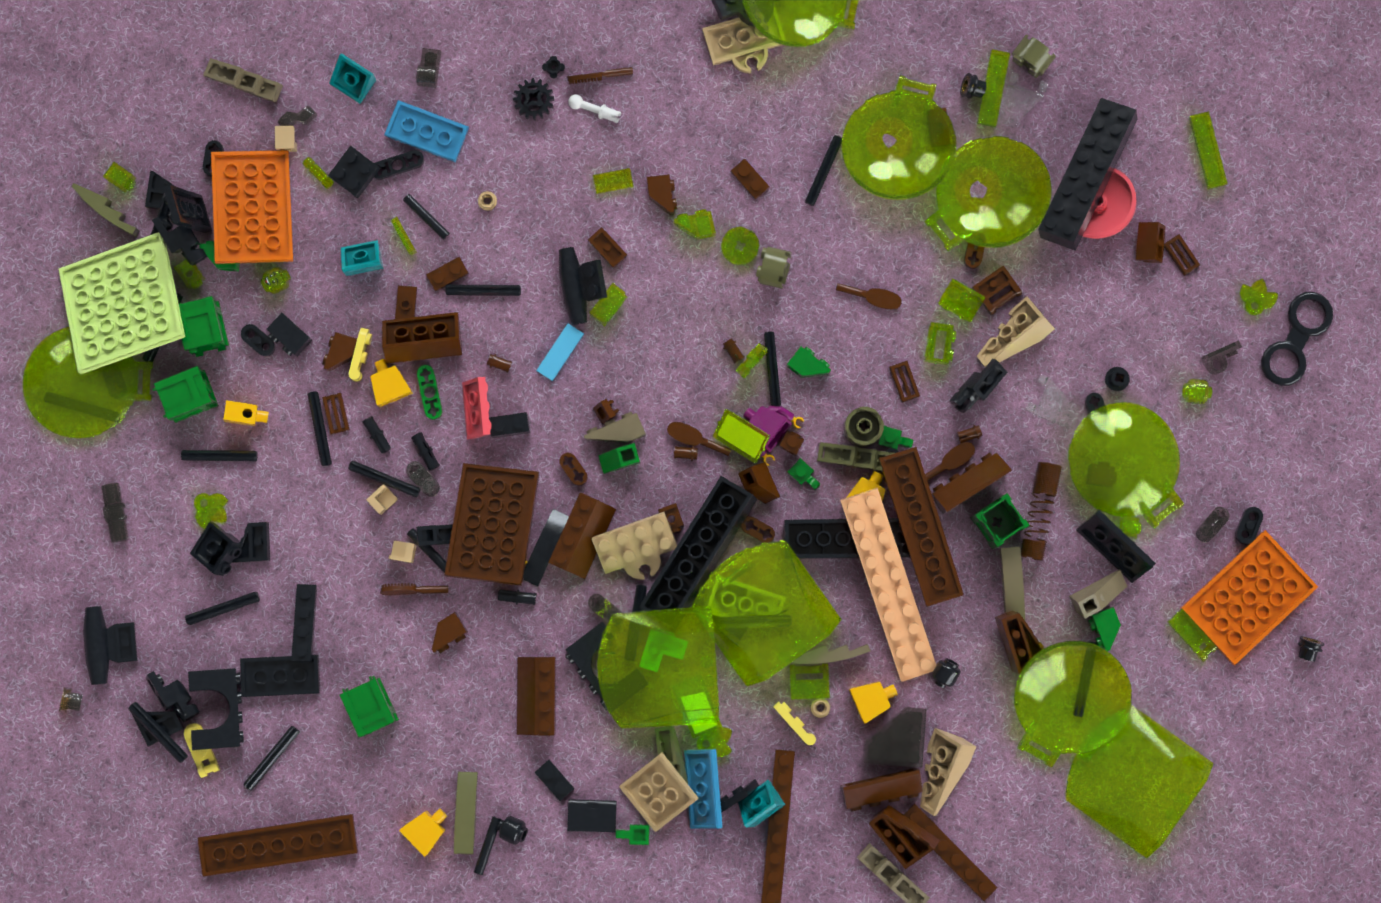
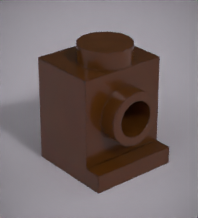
(791, 442)
(672, 510)

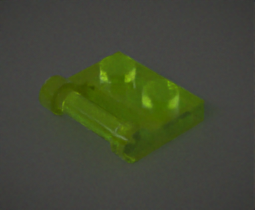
(809, 687)

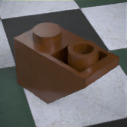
(660, 192)
(340, 351)
(759, 482)
(447, 631)

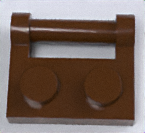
(995, 283)

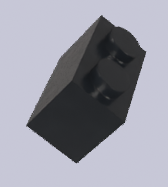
(289, 334)
(509, 425)

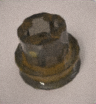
(70, 700)

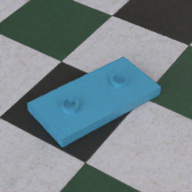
(426, 131)
(704, 781)

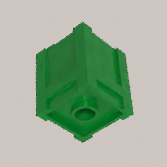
(203, 326)
(186, 394)
(1010, 525)
(369, 706)

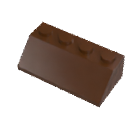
(427, 339)
(971, 482)
(575, 546)
(536, 696)
(882, 788)

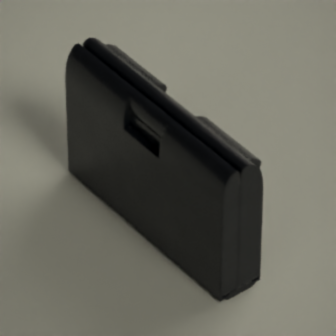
(591, 815)

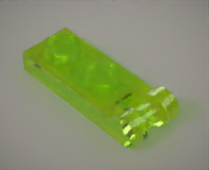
(1192, 634)

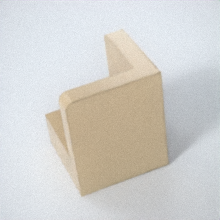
(285, 138)
(382, 499)
(403, 551)

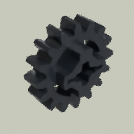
(528, 105)

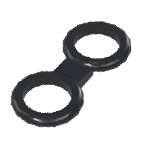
(1297, 338)

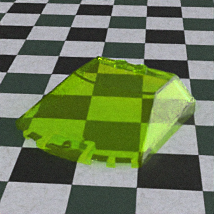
(765, 610)
(659, 668)
(1138, 782)

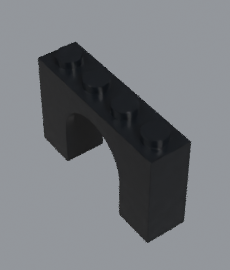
(582, 653)
(224, 682)

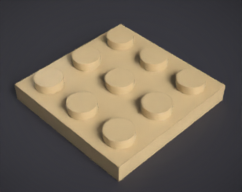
(658, 792)

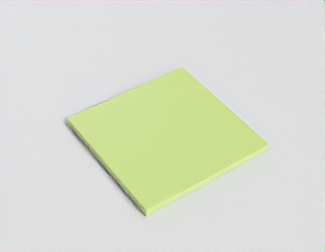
(121, 303)

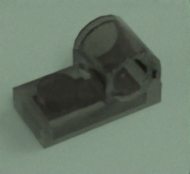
(429, 68)
(1219, 355)

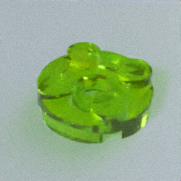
(749, 251)
(752, 360)

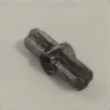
(114, 512)

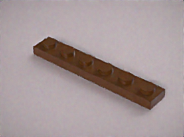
(953, 855)

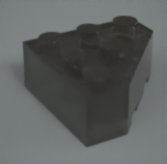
(899, 740)

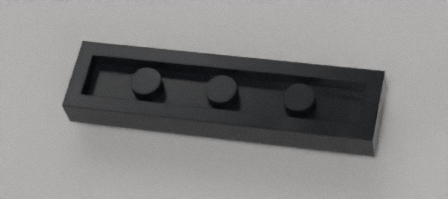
(304, 623)

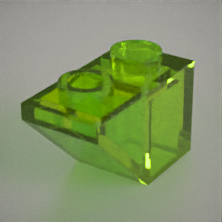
(697, 225)

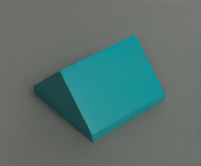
(352, 78)
(361, 258)
(760, 804)

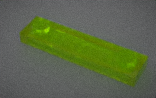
(994, 88)
(1208, 150)

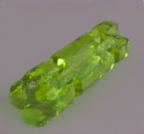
(320, 175)

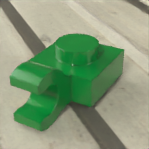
(892, 438)
(802, 473)
(637, 834)

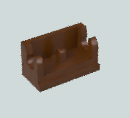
(1150, 242)

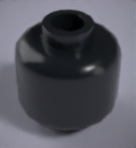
(946, 673)
(512, 830)

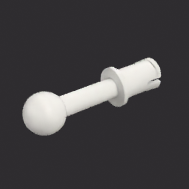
(576, 102)

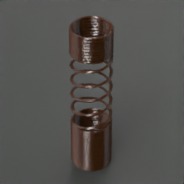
(1046, 482)

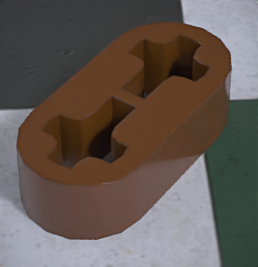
(969, 252)
(569, 471)
(760, 525)

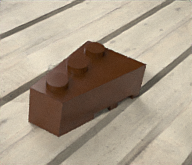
(1017, 640)
(903, 836)

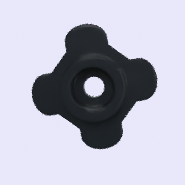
(553, 61)

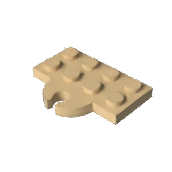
(737, 43)
(635, 545)

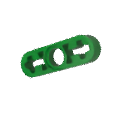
(437, 405)

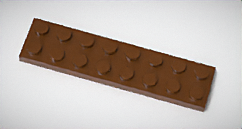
(921, 526)
(277, 845)

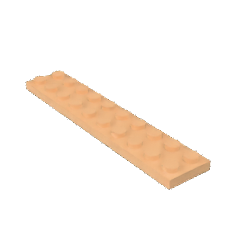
(889, 584)

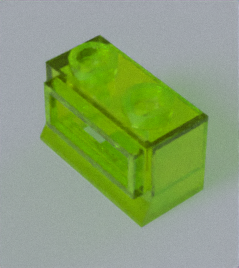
(607, 307)
(931, 341)

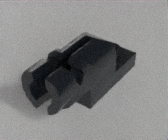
(180, 240)
(978, 386)
(174, 696)

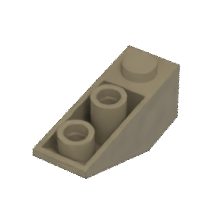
(623, 431)
(1098, 595)

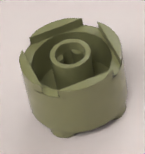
(1032, 55)
(774, 267)
(873, 422)

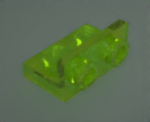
(961, 300)

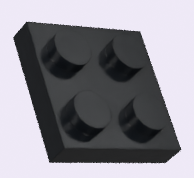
(354, 172)

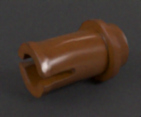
(732, 349)
(499, 363)
(971, 433)
(686, 453)

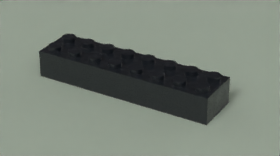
(1088, 174)
(830, 538)
(700, 547)

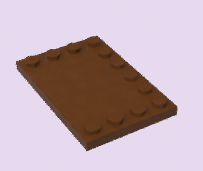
(492, 524)

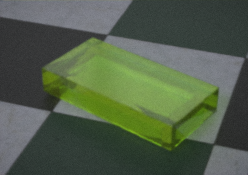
(613, 181)
(403, 236)

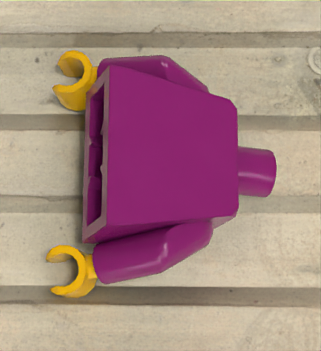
(773, 421)

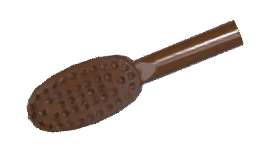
(608, 73)
(875, 296)
(691, 436)
(953, 459)
(404, 590)

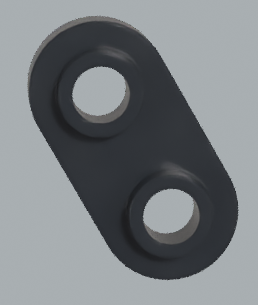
(258, 340)
(1248, 525)

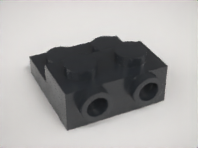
(216, 549)

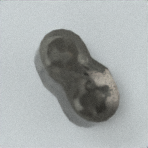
(304, 116)
(416, 472)
(1206, 530)
(598, 604)

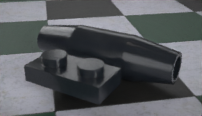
(580, 284)
(106, 644)

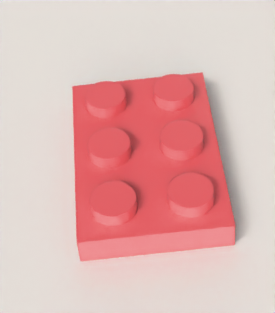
(476, 408)

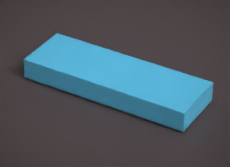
(560, 352)

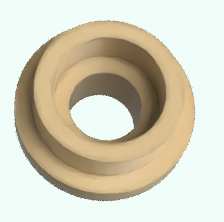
(483, 196)
(815, 712)

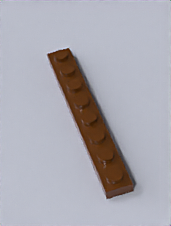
(778, 828)

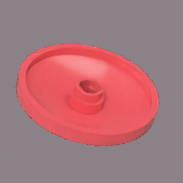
(1114, 208)

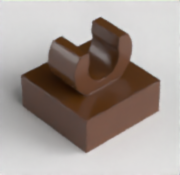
(604, 411)

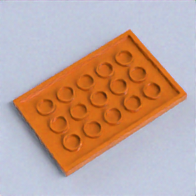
(251, 206)
(1249, 597)

